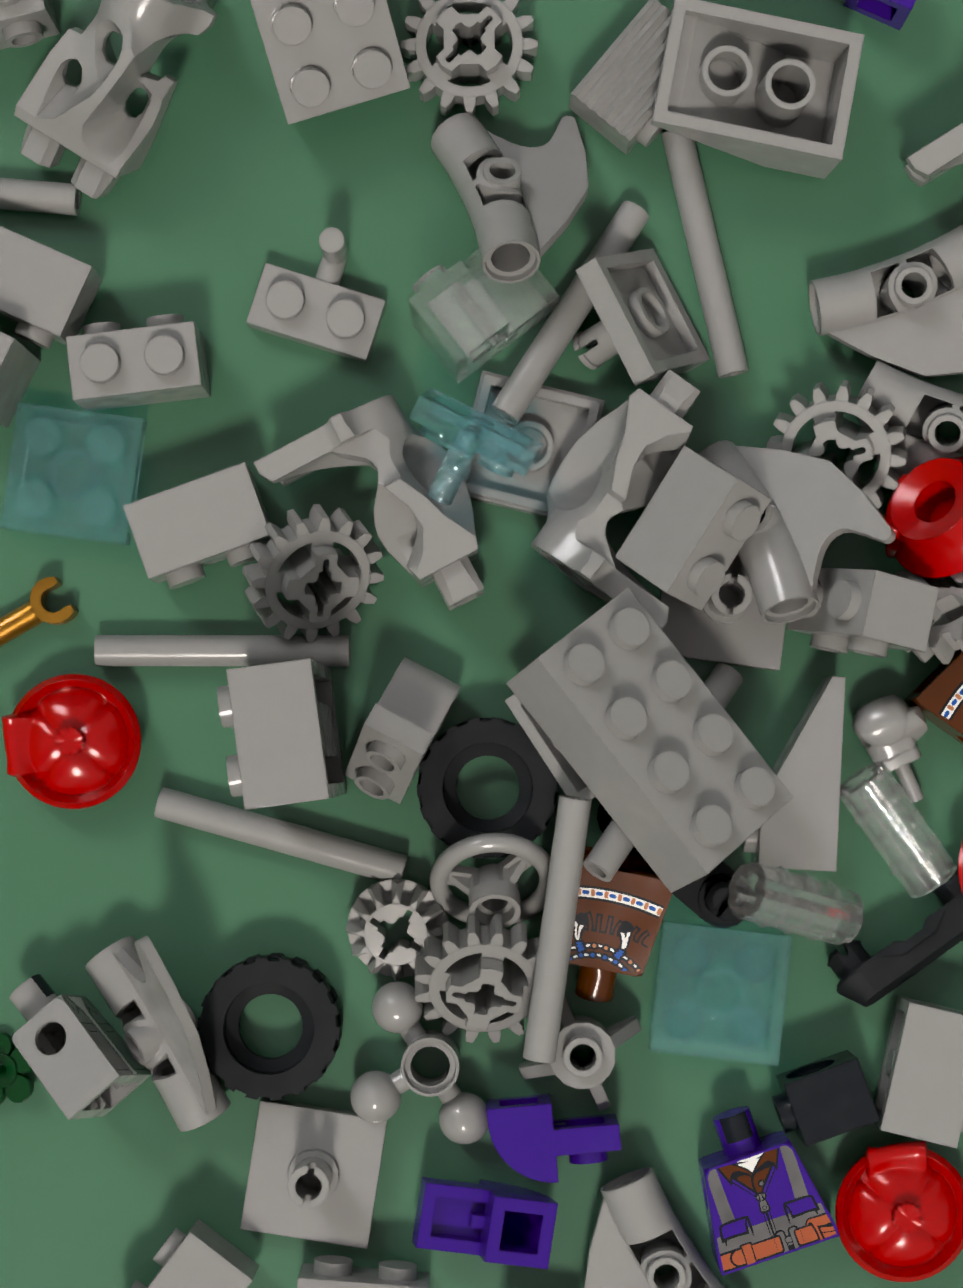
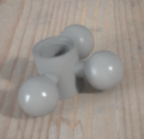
(378, 1094)

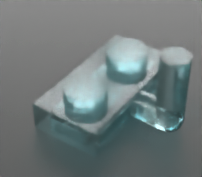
(468, 433)

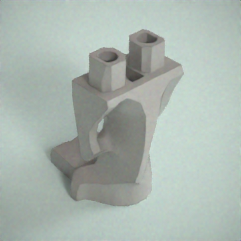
(96, 114)
(612, 473)
(421, 534)

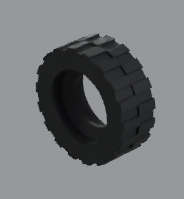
(485, 738)
(262, 1075)

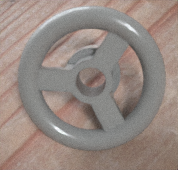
(493, 886)

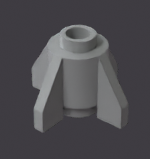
(588, 1031)

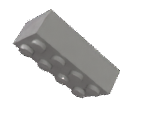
(329, 53)
(282, 733)
(650, 741)

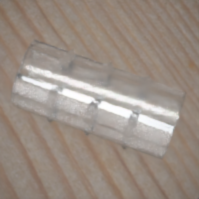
(897, 830)
(795, 903)

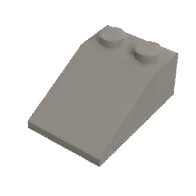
(758, 86)

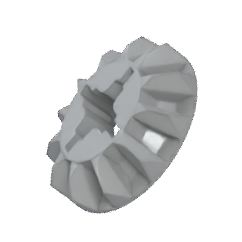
(388, 902)

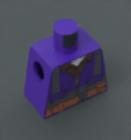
(758, 1196)

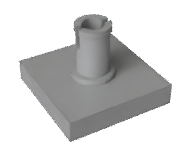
(638, 318)
(727, 627)
(313, 1173)

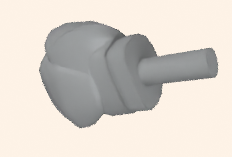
(890, 735)

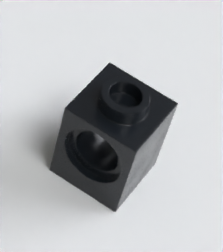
(824, 1098)

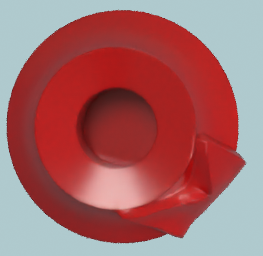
(928, 519)
(72, 741)
(901, 1212)

